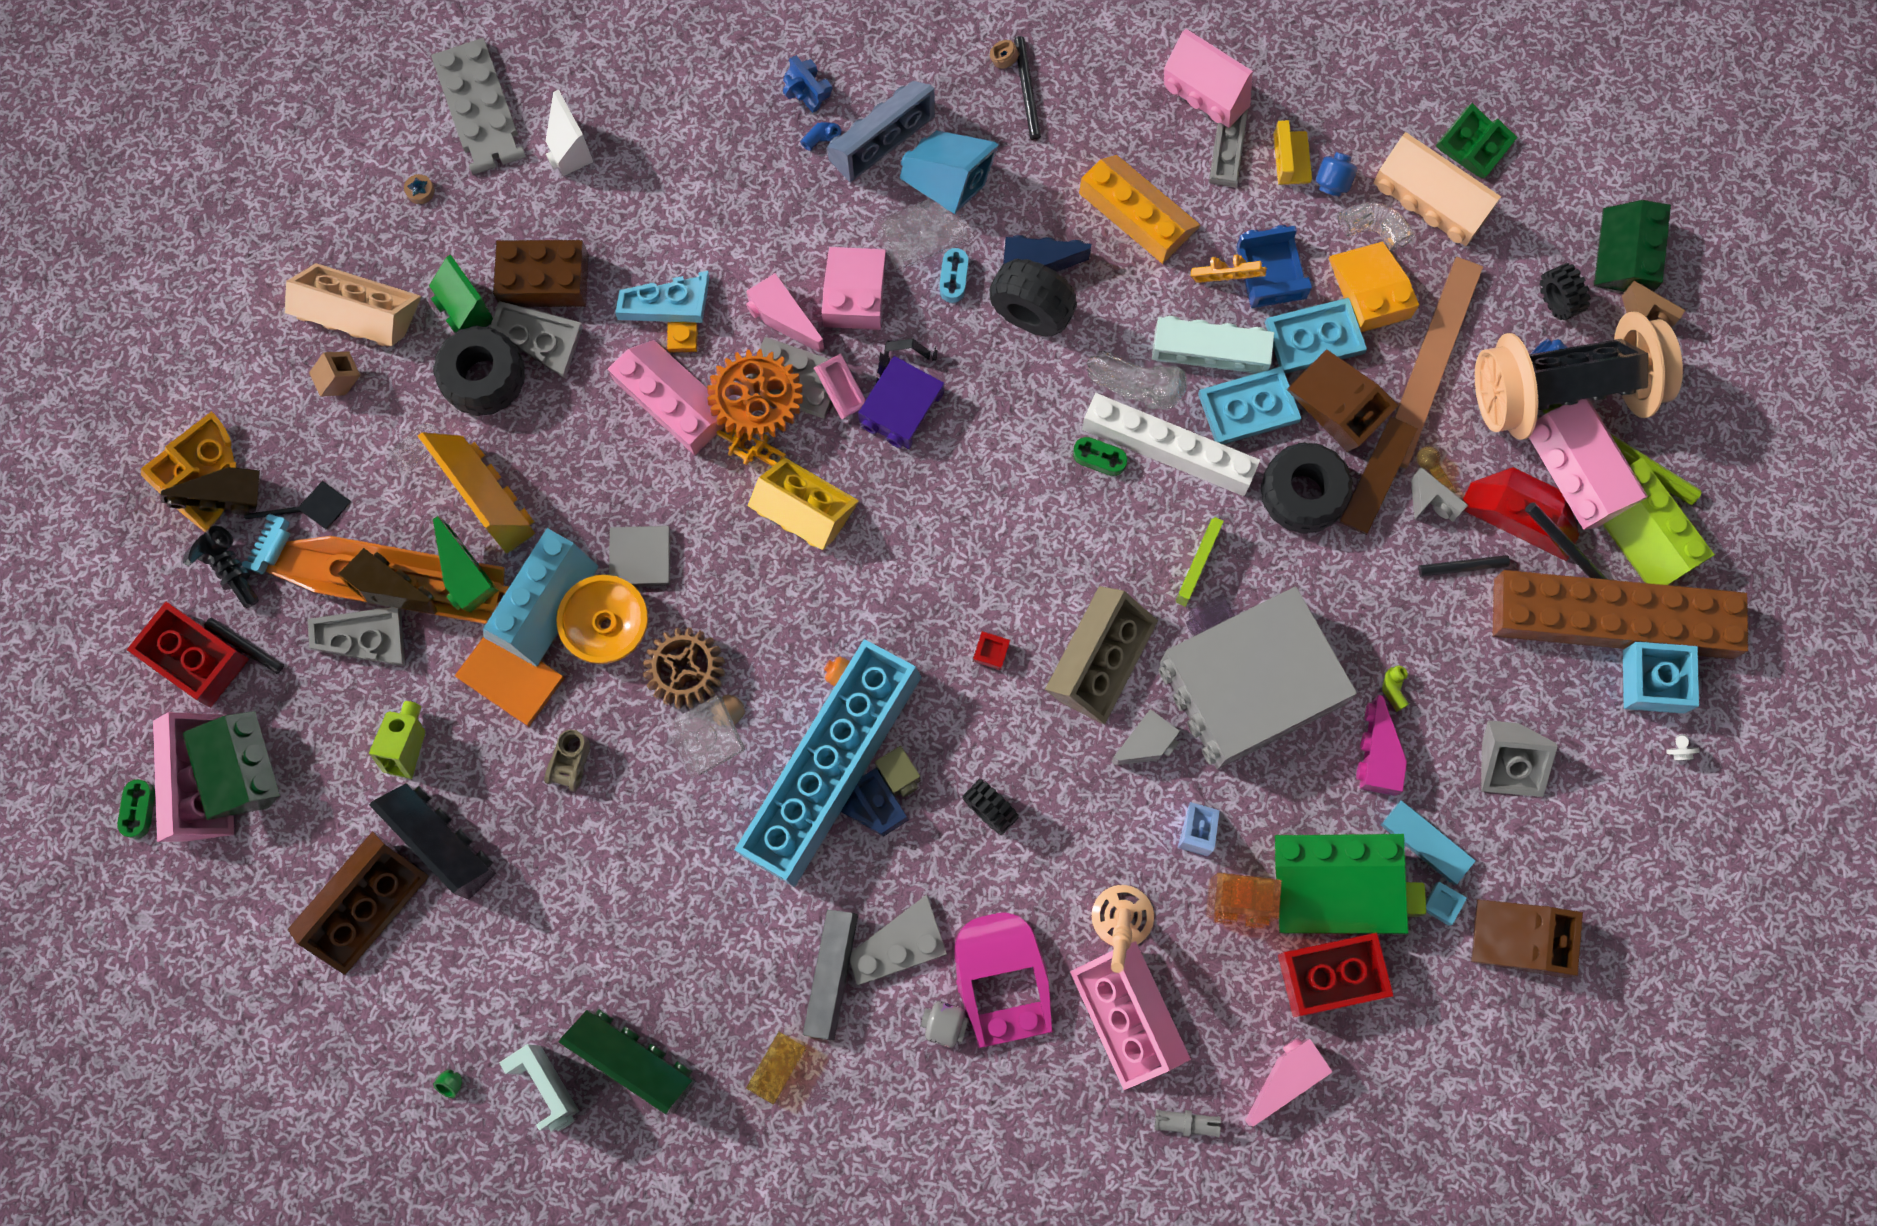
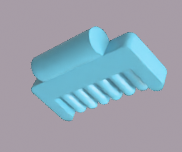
(272, 545)

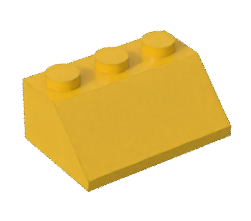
(802, 503)

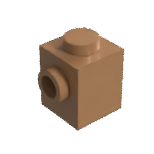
(334, 373)

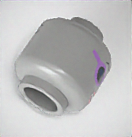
(944, 1024)

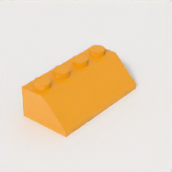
(1137, 207)

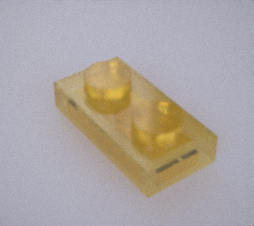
(776, 1068)

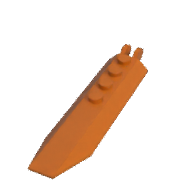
(318, 560)

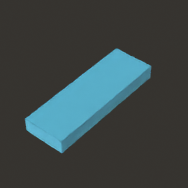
(1428, 843)

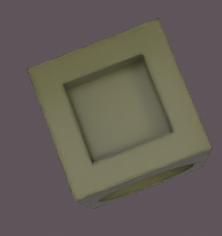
(898, 772)

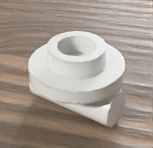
(1682, 752)

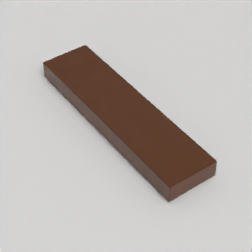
(1378, 475)

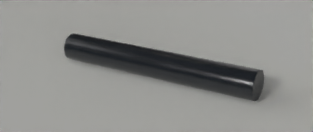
(1464, 565)
(244, 645)

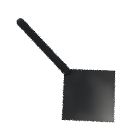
(321, 506)

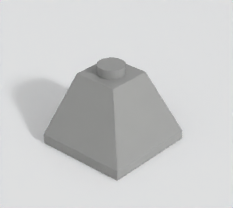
(1515, 759)

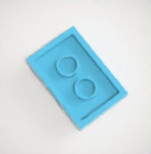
(1310, 331)
(1249, 406)

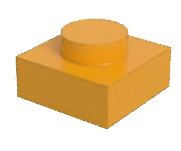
(682, 337)

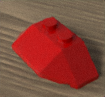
(1503, 501)

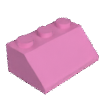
(1208, 79)

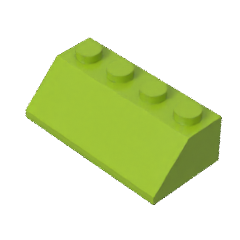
(1657, 533)

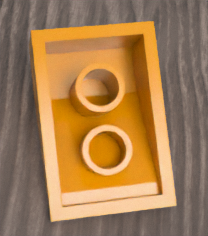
(1374, 285)

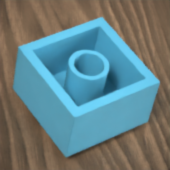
(1660, 677)

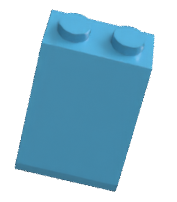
(949, 167)

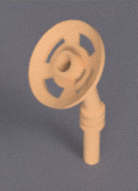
(1124, 931)

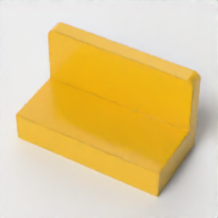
(1291, 155)

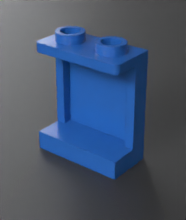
(1284, 273)

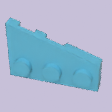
(667, 302)

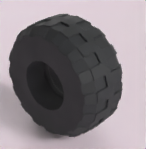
(1033, 297)
(491, 392)
(1318, 464)

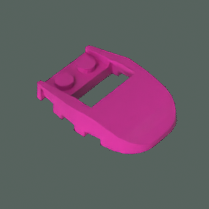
(995, 947)

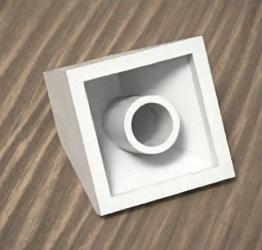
(565, 139)

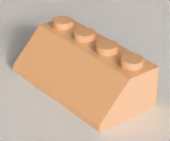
(1436, 189)
(350, 304)

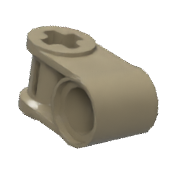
(568, 762)

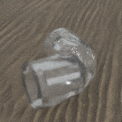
(1379, 219)

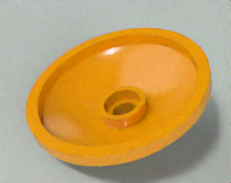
(588, 606)

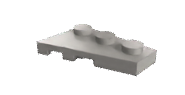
(539, 334)
(361, 635)
(899, 945)

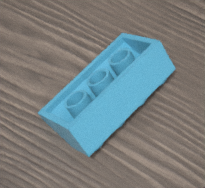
(528, 611)

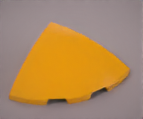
(193, 454)

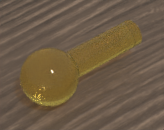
(1429, 459)

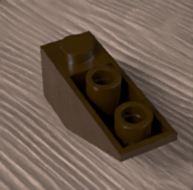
(223, 489)
(380, 585)

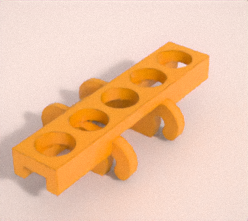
(1220, 270)
(754, 451)

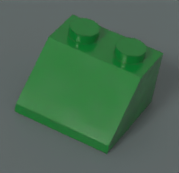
(458, 297)

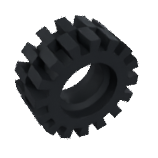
(1565, 291)
(990, 806)

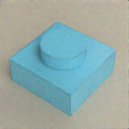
(1444, 903)

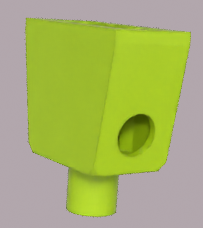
(399, 741)

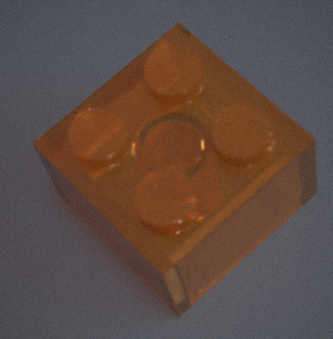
(1243, 899)

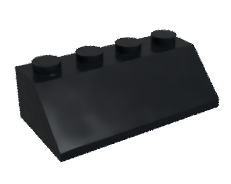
(434, 839)

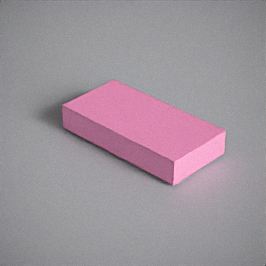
(840, 386)

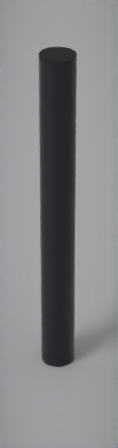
(1027, 89)
(1563, 541)

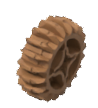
(679, 678)

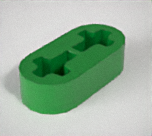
(1097, 462)
(136, 809)

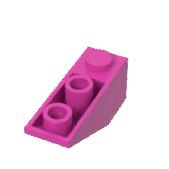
(1384, 758)

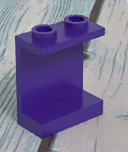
(899, 402)

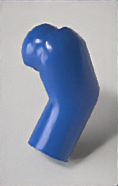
(820, 133)

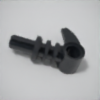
(212, 549)

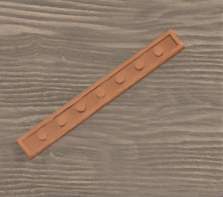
(1437, 348)

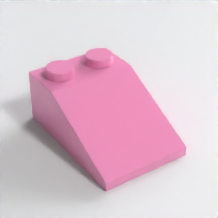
(853, 288)

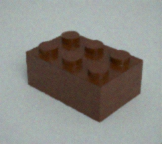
(541, 273)

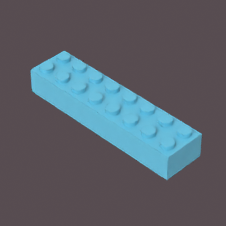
(828, 763)

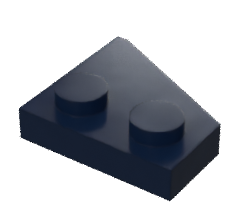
(874, 805)

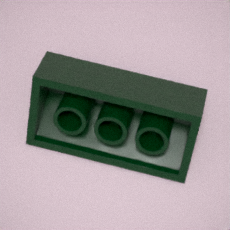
(628, 1061)

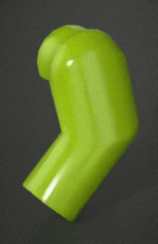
(1392, 687)

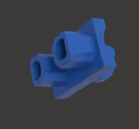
(802, 83)

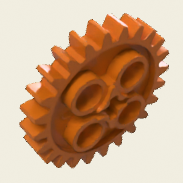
(739, 412)

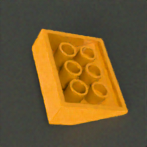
(480, 488)

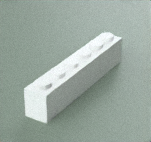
(1170, 444)

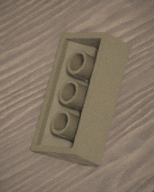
(1102, 654)

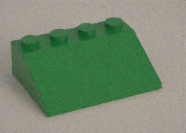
(1342, 884)

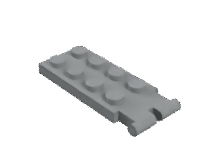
(477, 105)

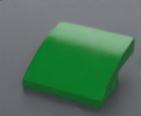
(1476, 141)

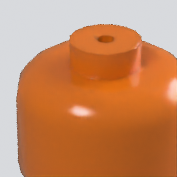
(835, 669)

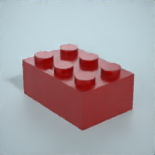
(187, 654)
(1335, 975)

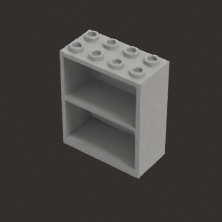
(1255, 678)

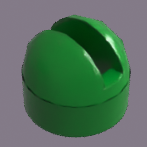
(448, 1083)

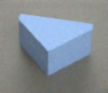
(1199, 829)

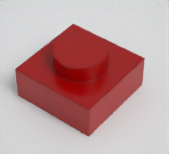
(991, 650)

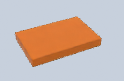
(509, 680)

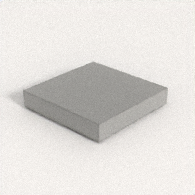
(640, 555)

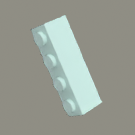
(1212, 345)

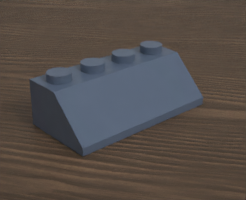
(882, 129)

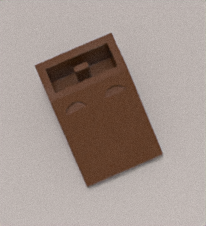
(1342, 400)
(1527, 938)

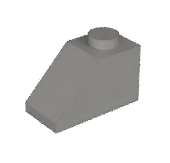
(1148, 741)

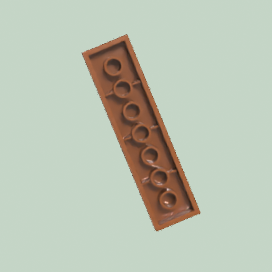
(1618, 613)

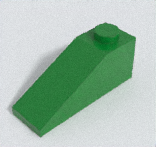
(461, 572)

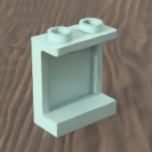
(548, 1083)

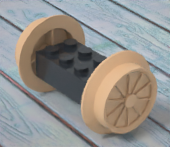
(1638, 364)

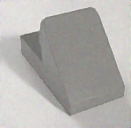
(1428, 491)

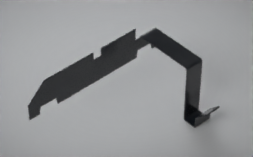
(884, 359)

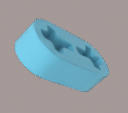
(947, 274)

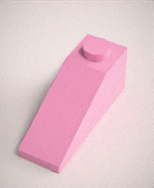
(780, 311)
(1292, 1075)

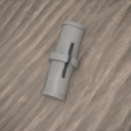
(1187, 1123)

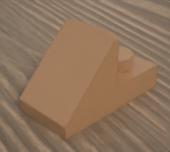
(1650, 304)

